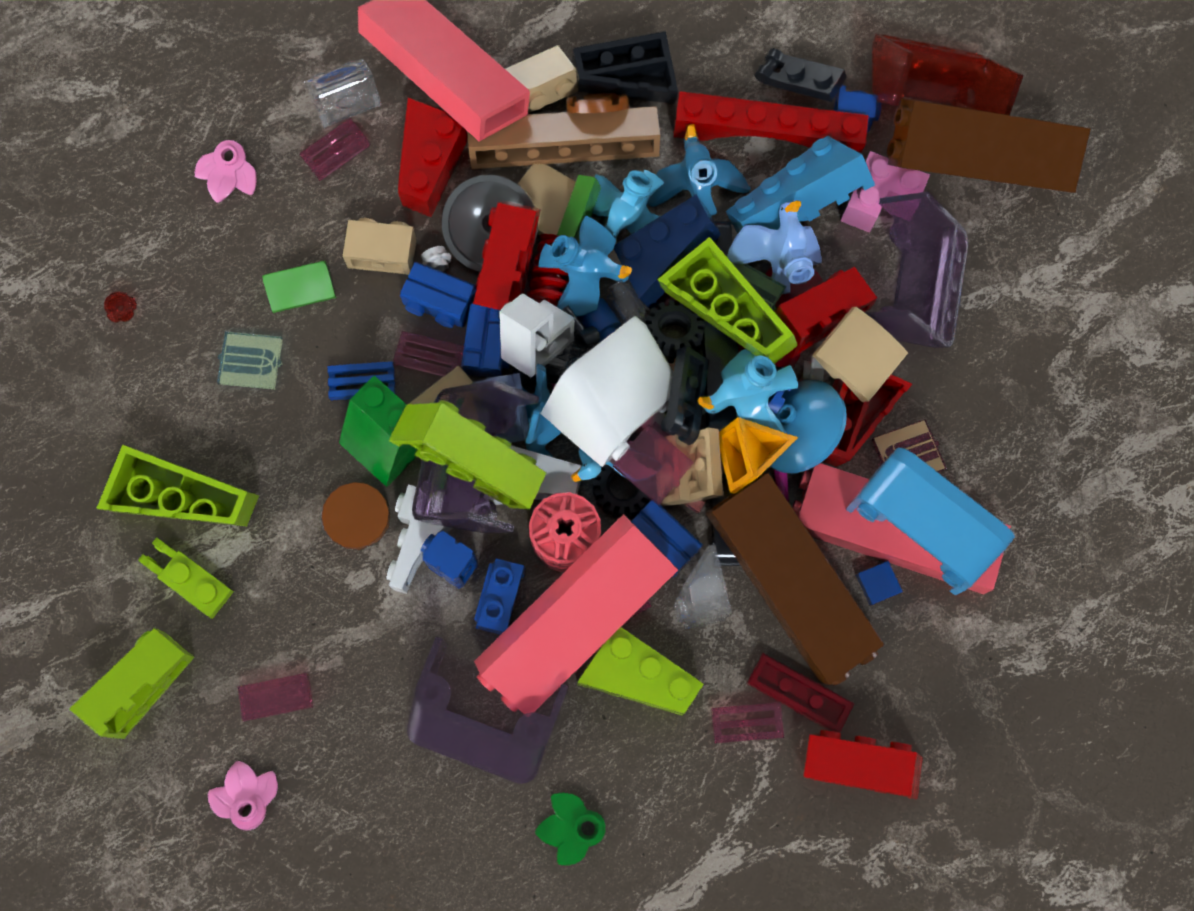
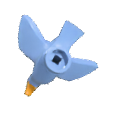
(790, 249)

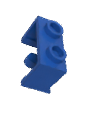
(498, 596)

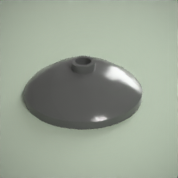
(468, 212)

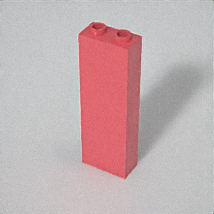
(445, 64)
(825, 517)
(574, 617)

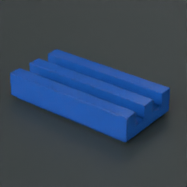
(362, 368)

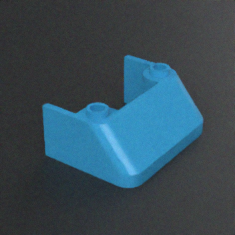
(935, 517)

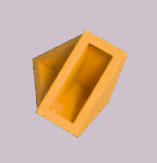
(749, 450)

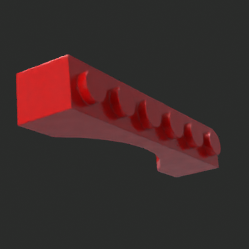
(731, 117)

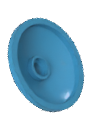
(815, 416)

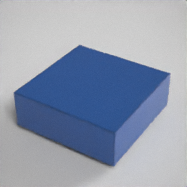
(879, 583)

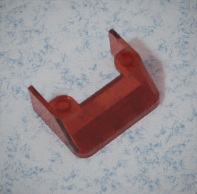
(941, 76)

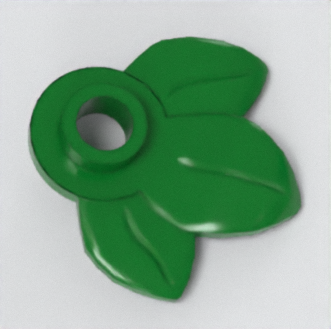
(565, 831)

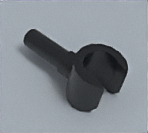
(583, 336)

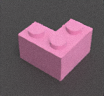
(889, 181)

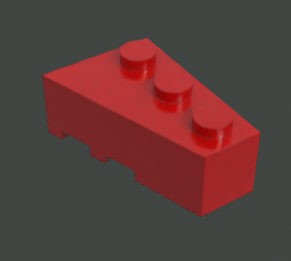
(428, 156)
(506, 254)
(823, 306)
(864, 416)
(863, 764)

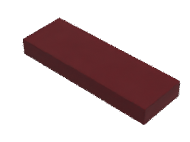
(800, 693)

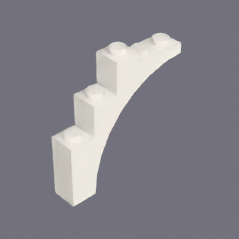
(410, 541)

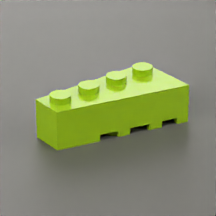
(724, 298)
(469, 452)
(163, 489)

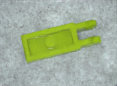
(189, 580)

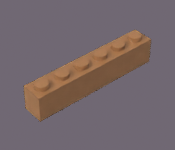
(569, 139)

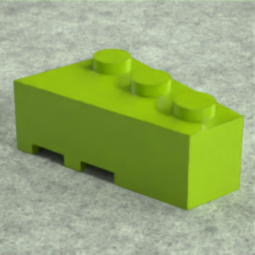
(640, 674)
(132, 685)

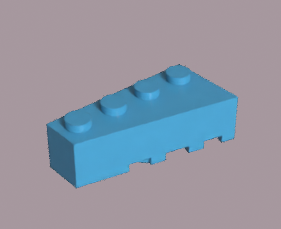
(814, 178)

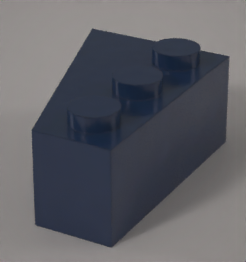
(663, 244)

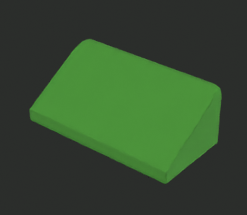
(580, 205)
(299, 286)

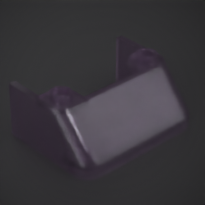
(929, 271)
(454, 502)
(474, 743)

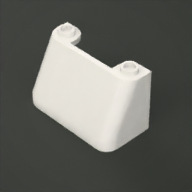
(611, 392)

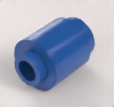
(602, 319)

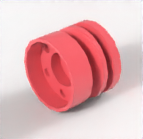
(567, 508)

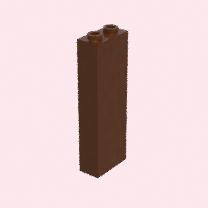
(987, 146)
(795, 580)

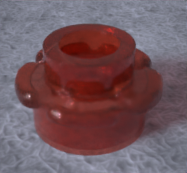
(115, 300)

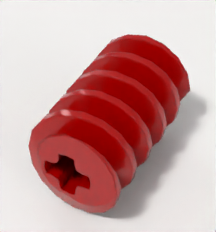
(546, 281)

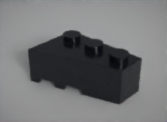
(628, 66)

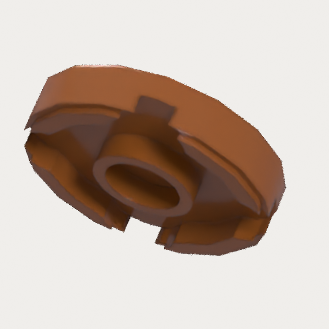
(598, 103)
(355, 516)

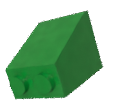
(368, 427)

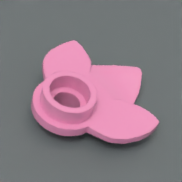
(226, 175)
(243, 790)

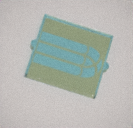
(249, 360)

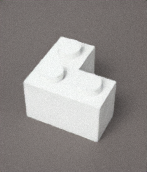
(533, 333)

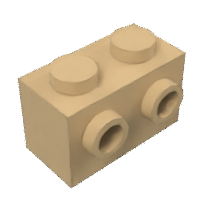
(547, 76)
(379, 246)

